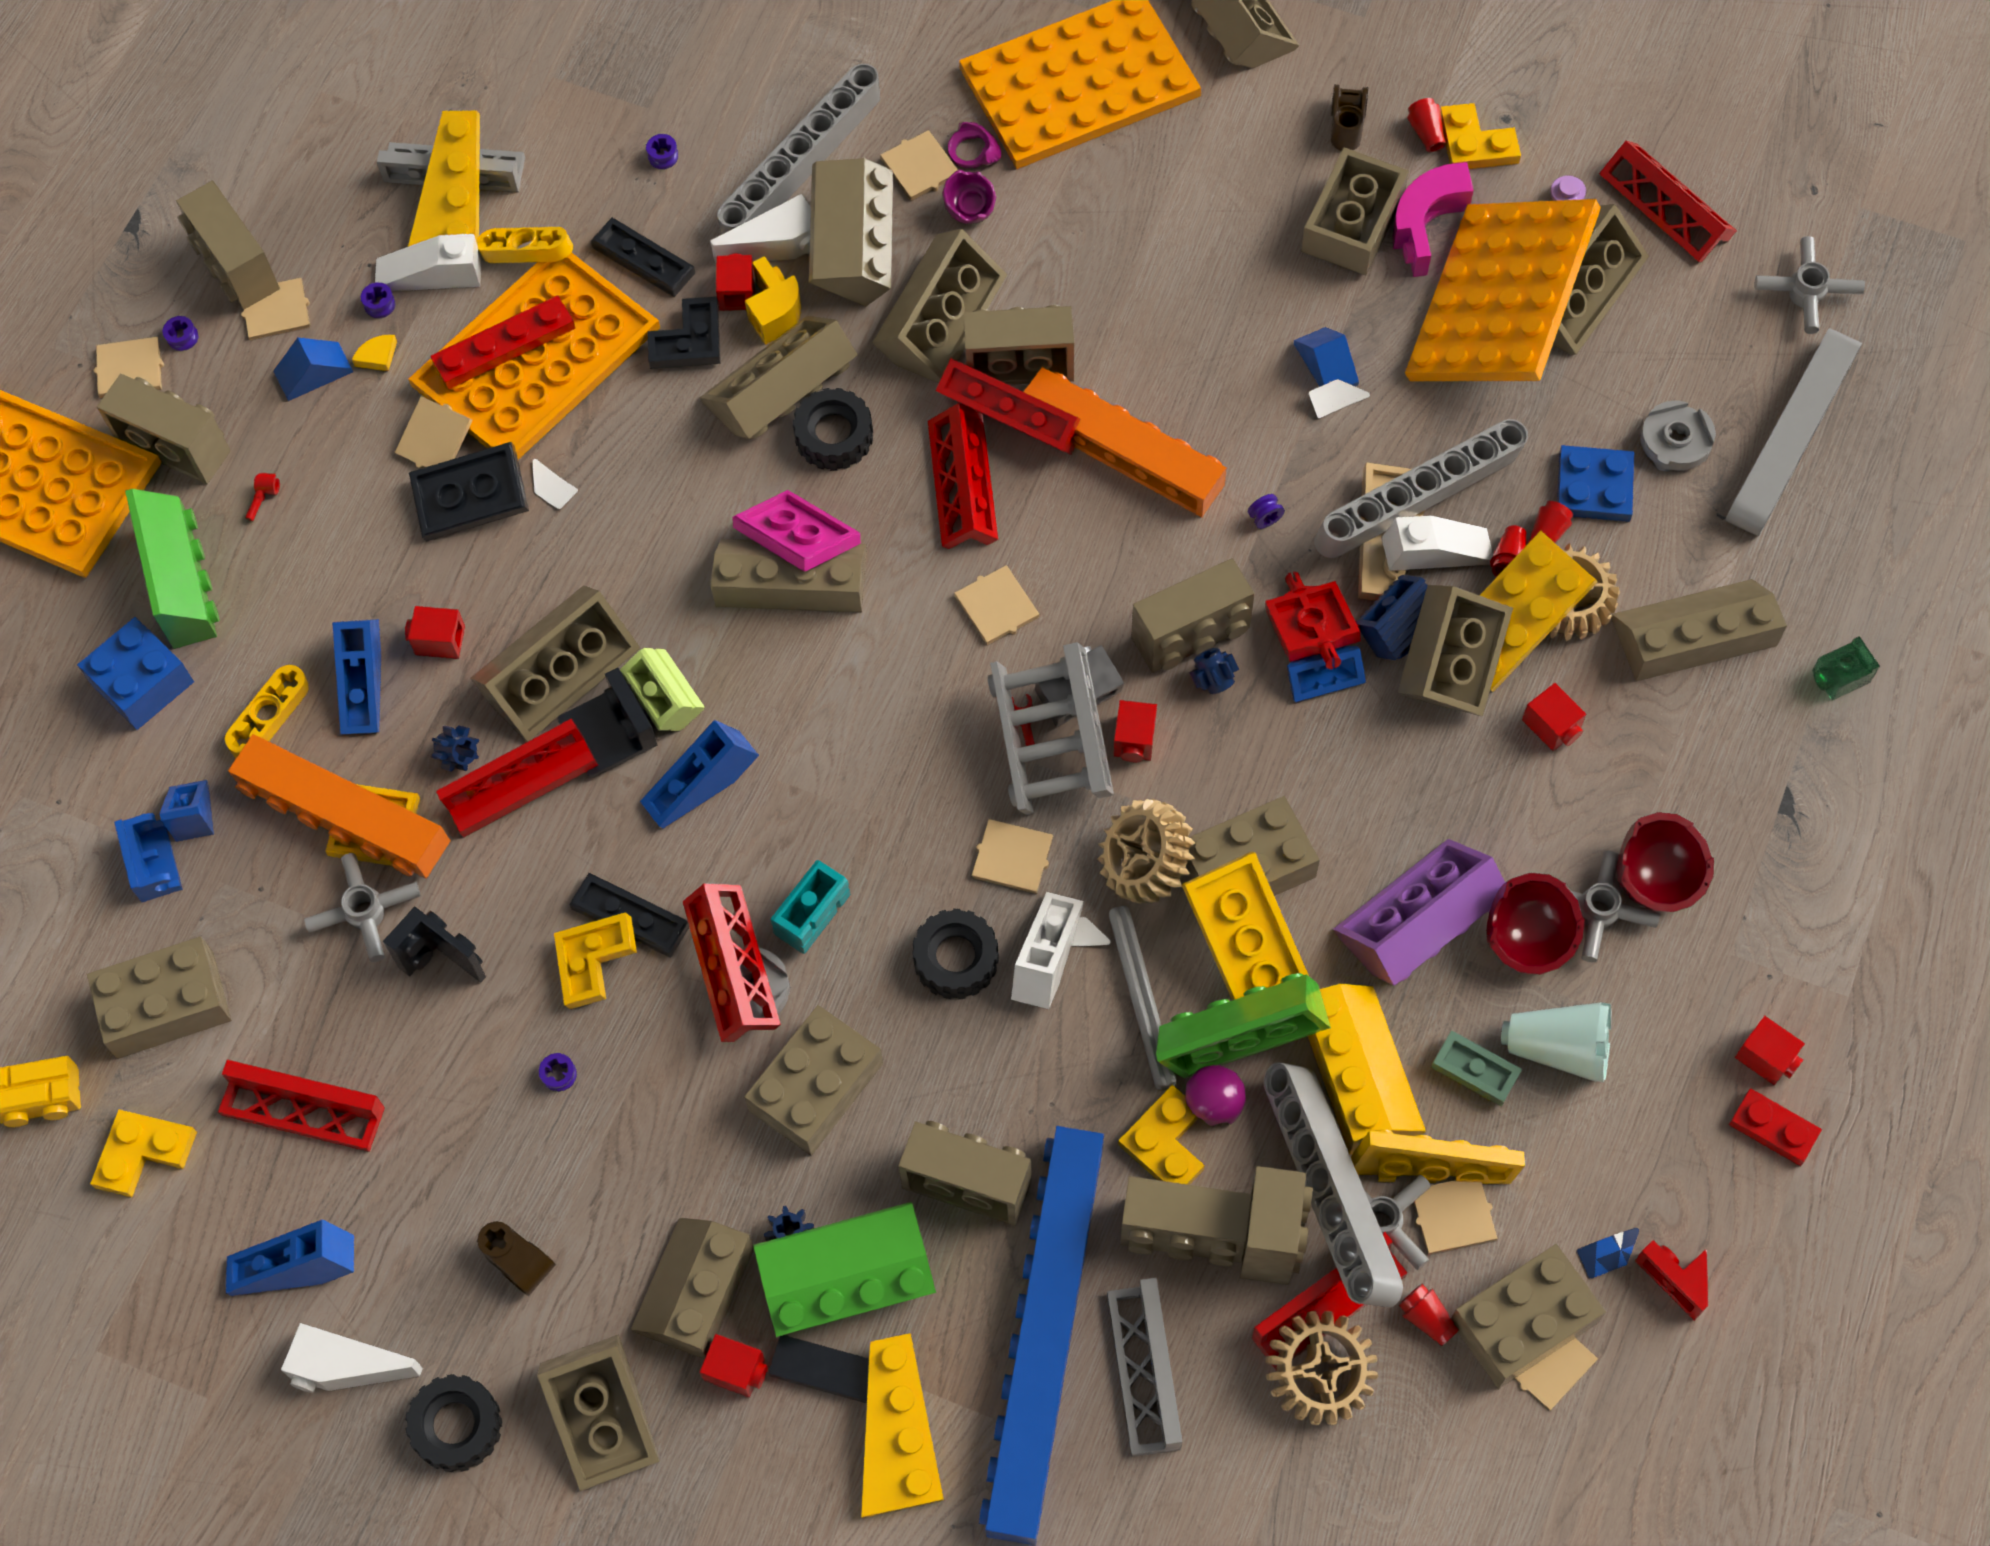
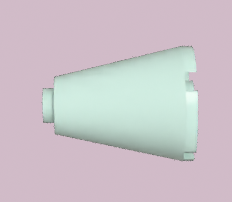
(1563, 1038)

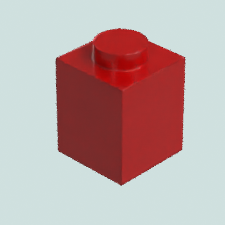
(734, 281)
(435, 632)
(1554, 717)
(1135, 731)
(1771, 1051)
(734, 1366)

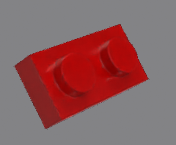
(1775, 1127)

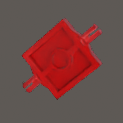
(1312, 620)

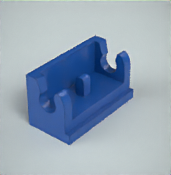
(148, 857)

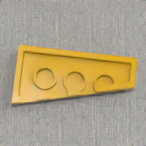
(452, 180)
(1397, 1155)
(898, 1438)

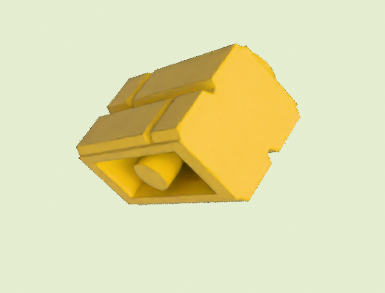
(39, 1090)

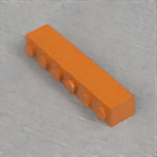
(1134, 446)
(339, 806)

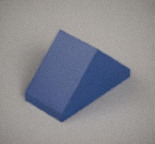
(1327, 356)
(310, 366)
(188, 811)

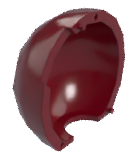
(1664, 863)
(1535, 923)

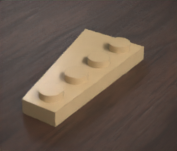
(1373, 565)

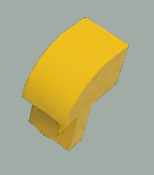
(777, 305)

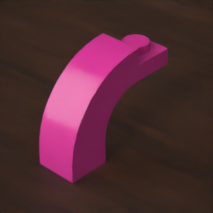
(1430, 195)

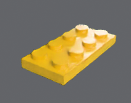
(1541, 589)
(1243, 925)

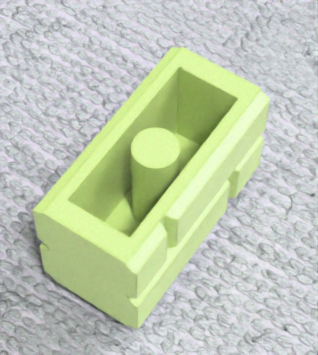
(662, 689)

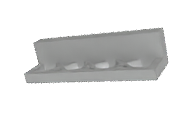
(409, 165)
(1160, 1366)

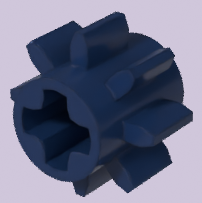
(1214, 670)
(455, 748)
(785, 1220)

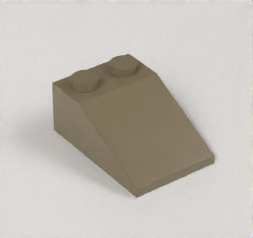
(598, 1412)

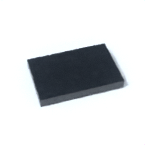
(468, 491)

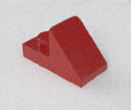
(1684, 1286)

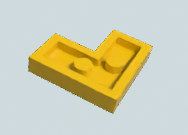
(1476, 147)
(582, 952)
(1155, 1136)
(134, 1141)

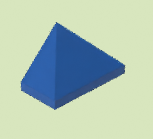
(1311, 677)

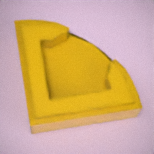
(376, 353)

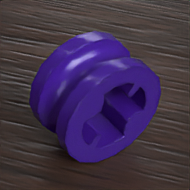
(655, 144)
(369, 296)
(190, 333)
(1266, 511)
(565, 1062)

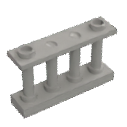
(1085, 740)

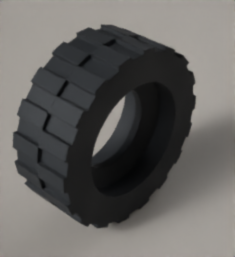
(833, 403)
(963, 982)
(427, 1405)

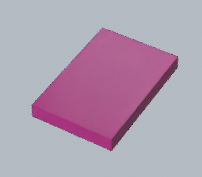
(796, 530)

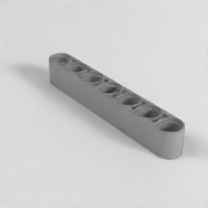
(812, 138)
(1793, 432)
(1411, 498)
(1337, 1191)

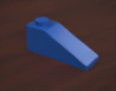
(358, 675)
(700, 773)
(292, 1260)

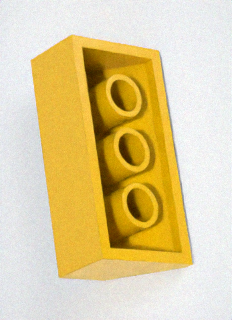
(1363, 1067)

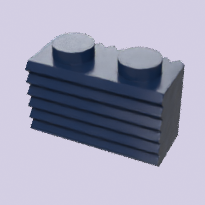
(1393, 618)

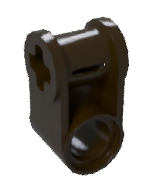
(1348, 117)
(519, 1259)

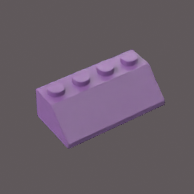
(1421, 911)

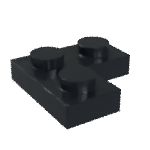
(695, 343)

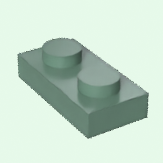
(1476, 1068)

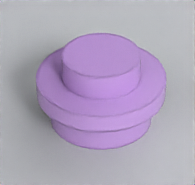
(1568, 189)

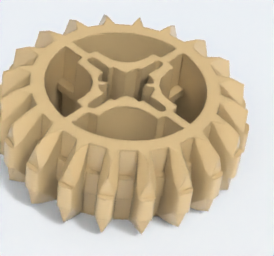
(1602, 595)
(1164, 838)
(1356, 1362)

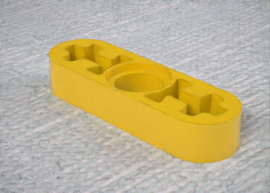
(546, 244)
(264, 697)

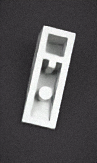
(776, 234)
(432, 264)
(1435, 543)
(1046, 950)
(339, 1362)

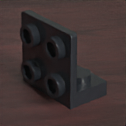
(612, 725)
(420, 934)

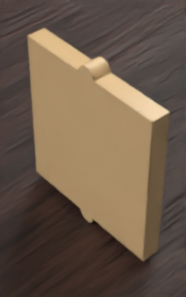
(919, 165)
(278, 312)
(130, 358)
(433, 434)
(996, 605)
(1012, 856)
(1454, 1216)
(1557, 1373)

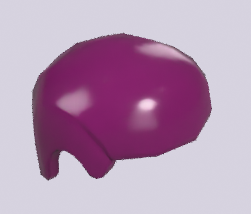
(969, 197)
(1215, 1095)

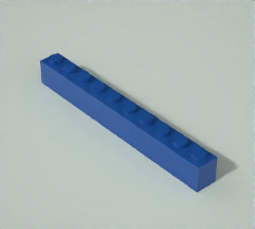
(1044, 1337)

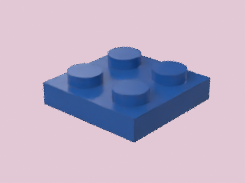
(1596, 482)

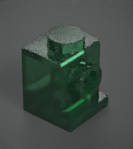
(1857, 669)

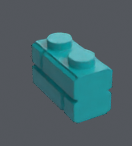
(810, 906)

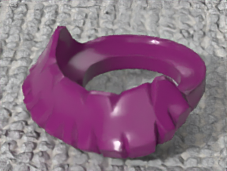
(990, 154)

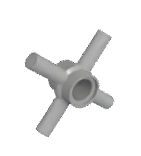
(1805, 295)
(1609, 895)
(369, 919)
(1394, 1209)

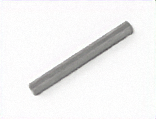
(1140, 992)

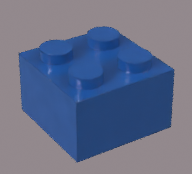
(136, 673)

